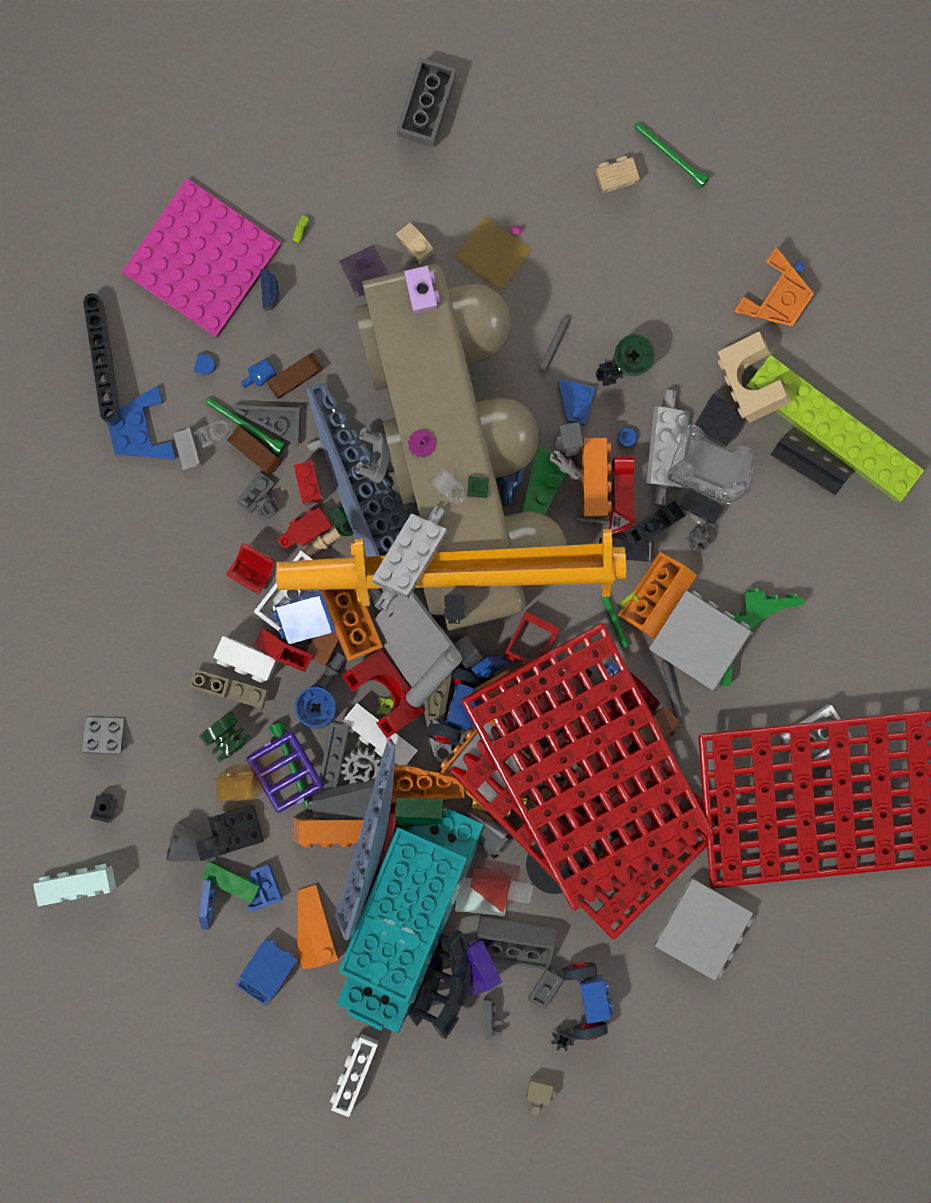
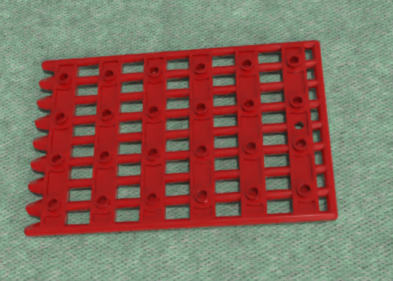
(804, 802)
(633, 852)
(628, 893)

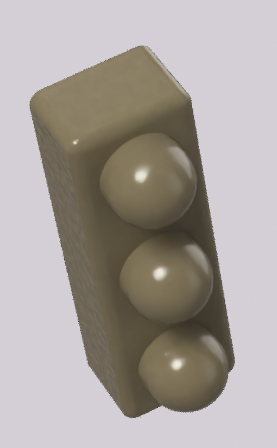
(430, 388)

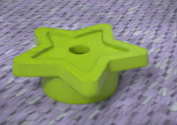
(383, 703)

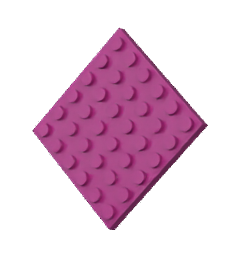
(201, 258)

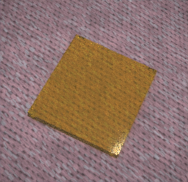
(493, 253)

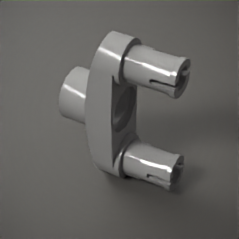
(381, 456)

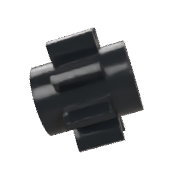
(607, 373)
(557, 1038)

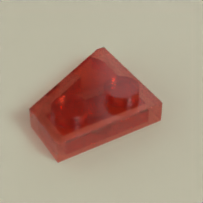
(491, 886)

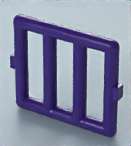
(298, 753)

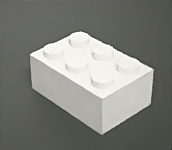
(245, 659)
(824, 714)

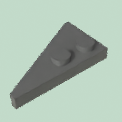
(279, 420)

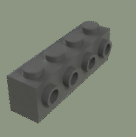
(569, 440)

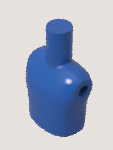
(259, 374)

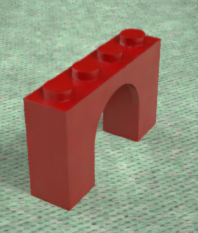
(380, 669)

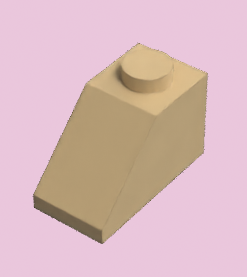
(415, 243)

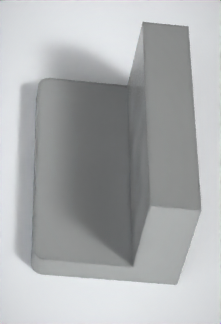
(187, 449)

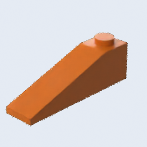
(424, 784)

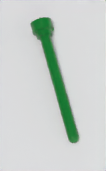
(699, 178)
(276, 446)
(278, 730)

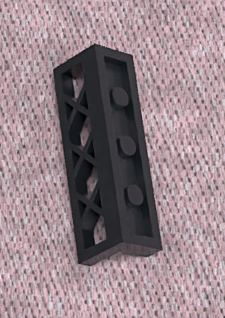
(808, 466)

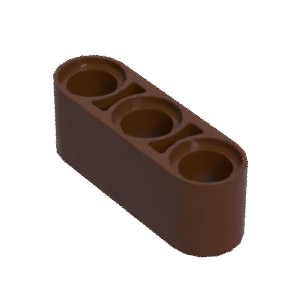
(294, 375)
(253, 450)

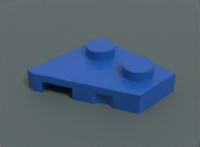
(576, 400)
(486, 668)
(269, 890)
(206, 909)

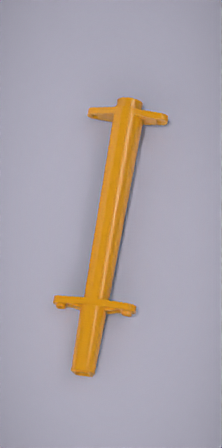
(496, 567)

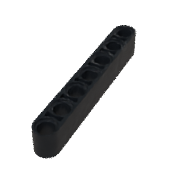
(97, 351)

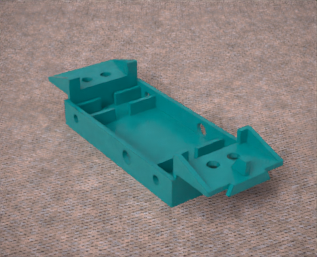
(405, 919)

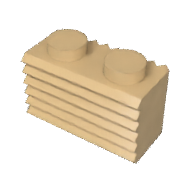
(617, 175)

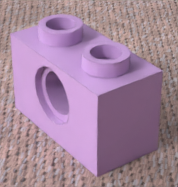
(419, 301)

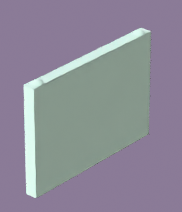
(473, 902)

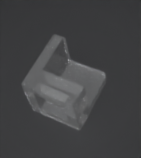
(520, 891)

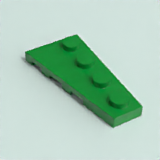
(543, 483)

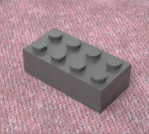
(426, 102)

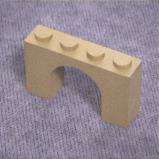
(735, 361)

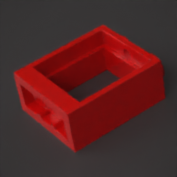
(538, 622)

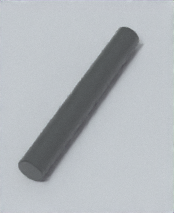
(554, 343)
(672, 689)

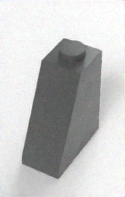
(469, 653)

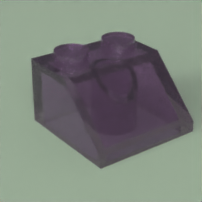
(361, 267)

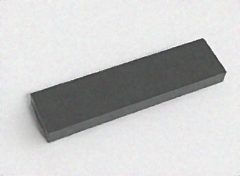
(334, 754)

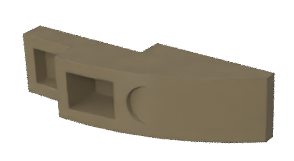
(228, 688)

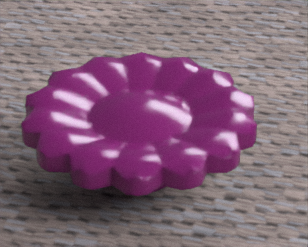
(421, 443)

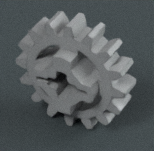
(362, 760)

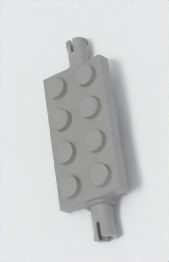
(665, 436)
(409, 557)

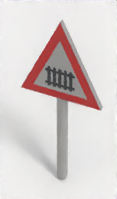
(616, 523)

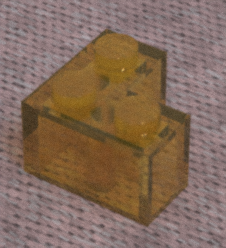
(237, 787)

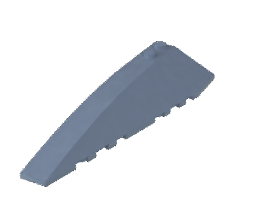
(369, 505)
(368, 847)

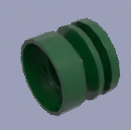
(642, 347)
(225, 737)

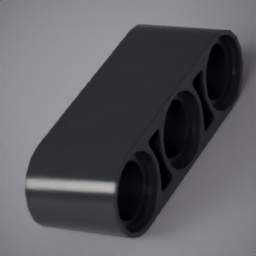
(642, 552)

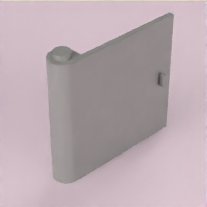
(416, 646)

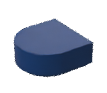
(204, 364)

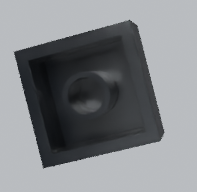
(719, 420)

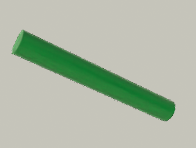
(615, 622)

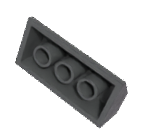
(517, 942)

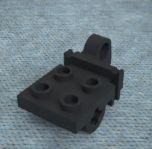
(231, 832)

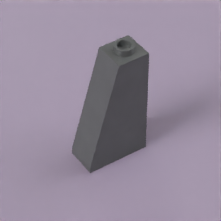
(342, 802)

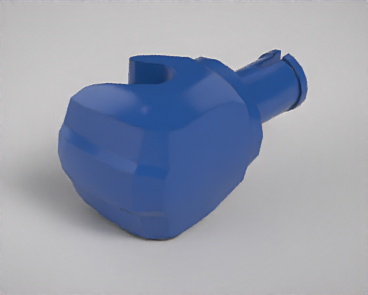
(509, 484)

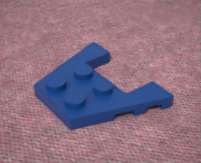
(132, 434)

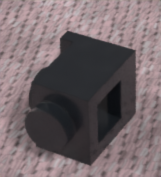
(110, 802)

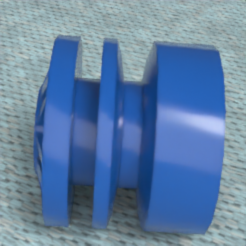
(304, 707)

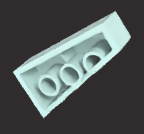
(74, 885)

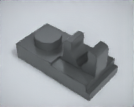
(256, 489)
(545, 988)
(489, 1010)

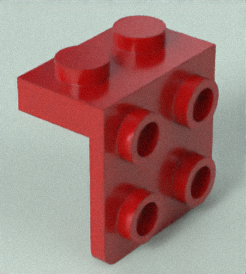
(251, 568)

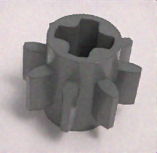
(266, 506)
(699, 539)

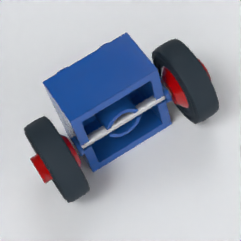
(456, 717)
(595, 1002)

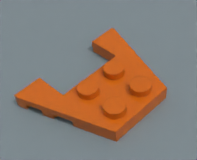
(786, 297)

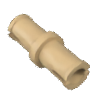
(322, 542)

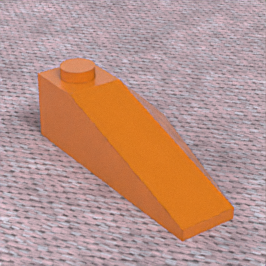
(314, 936)

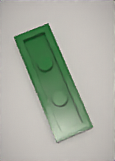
(231, 882)

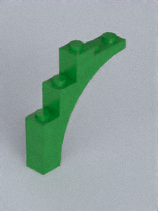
(755, 610)

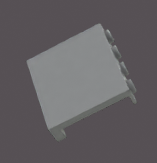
(701, 639)
(703, 929)

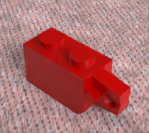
(305, 529)

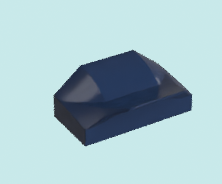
(270, 289)

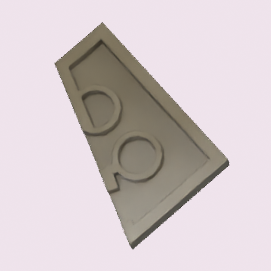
(437, 701)

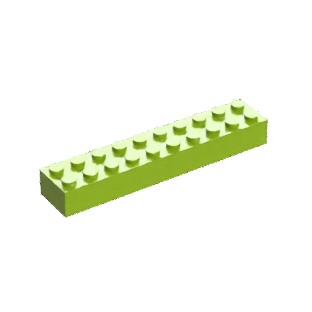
(839, 432)

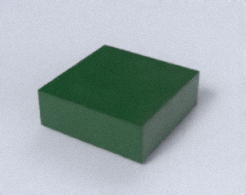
(477, 487)

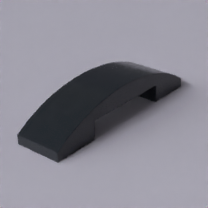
(653, 524)

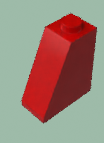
(282, 651)

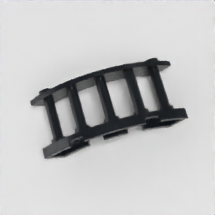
(459, 987)

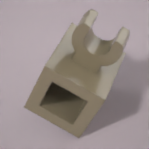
(539, 1093)

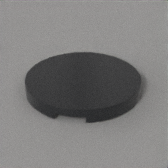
(542, 879)

